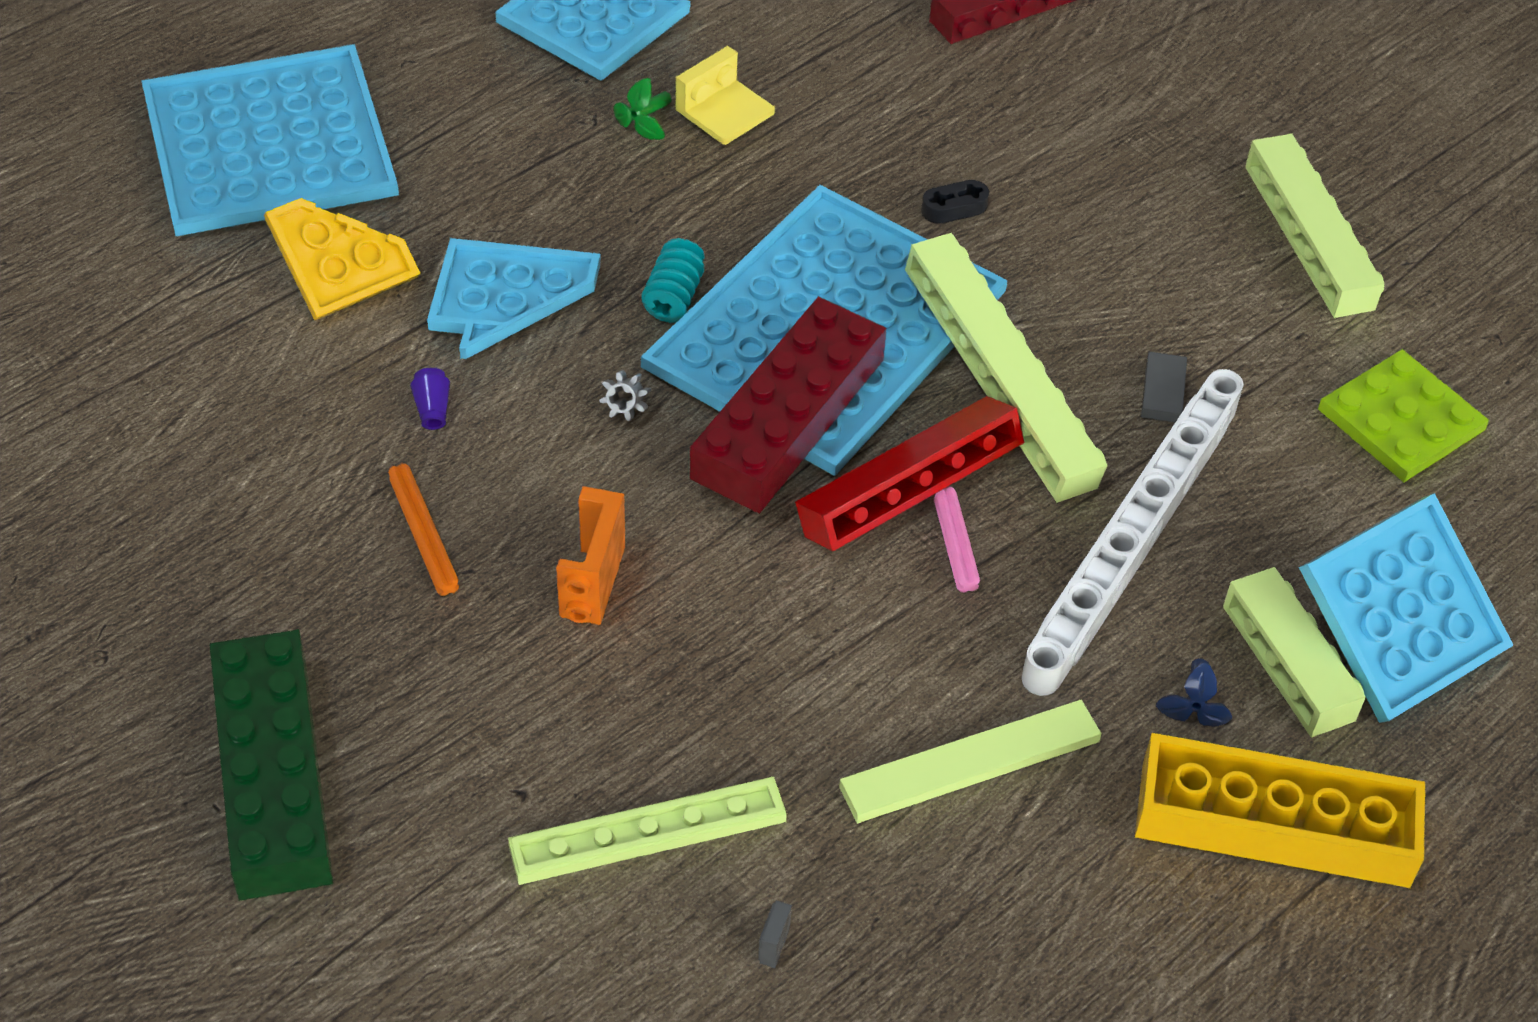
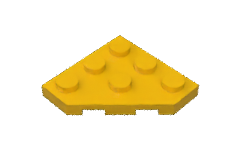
(337, 257)

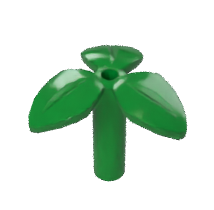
(641, 106)

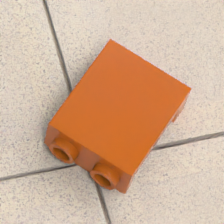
(588, 584)

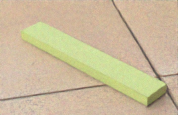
(969, 761)
(646, 830)

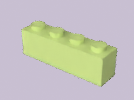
(1294, 652)

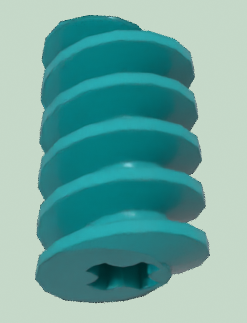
(673, 280)

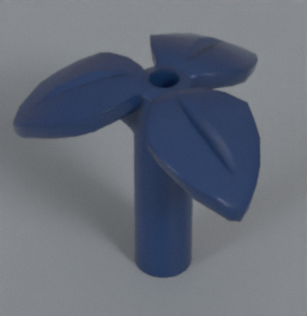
(1200, 687)

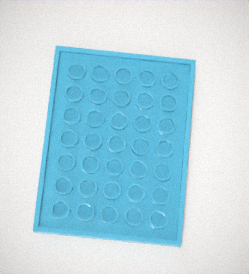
(824, 251)

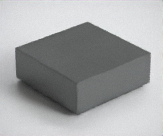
(774, 933)

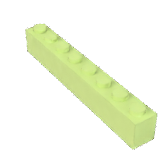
(1006, 366)

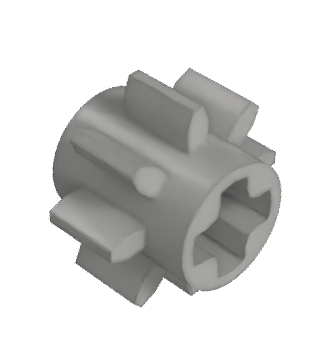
(628, 385)

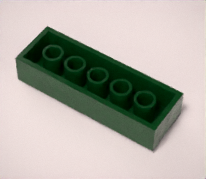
(269, 766)

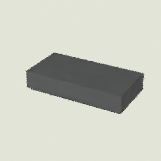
(1164, 386)

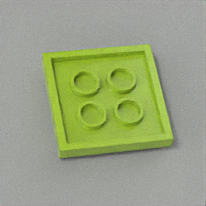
(1403, 415)

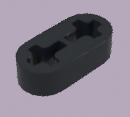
(955, 201)

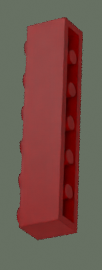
(909, 473)

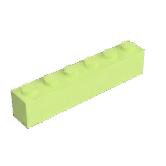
(1314, 226)

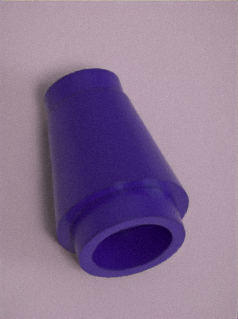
(431, 397)

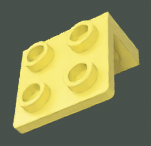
(717, 101)

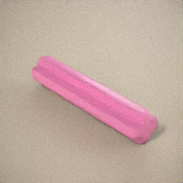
(956, 540)

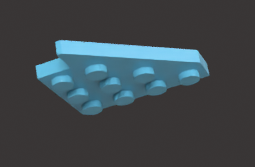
(503, 288)

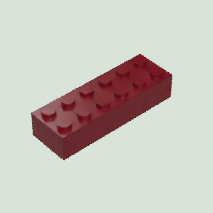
(787, 404)

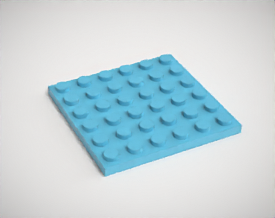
(265, 136)

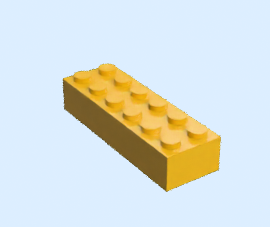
(1282, 810)

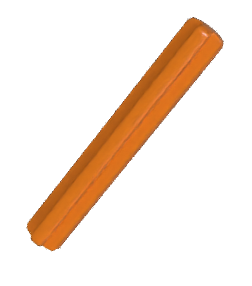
(423, 529)

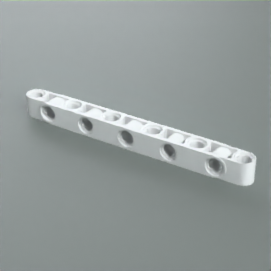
(1130, 534)

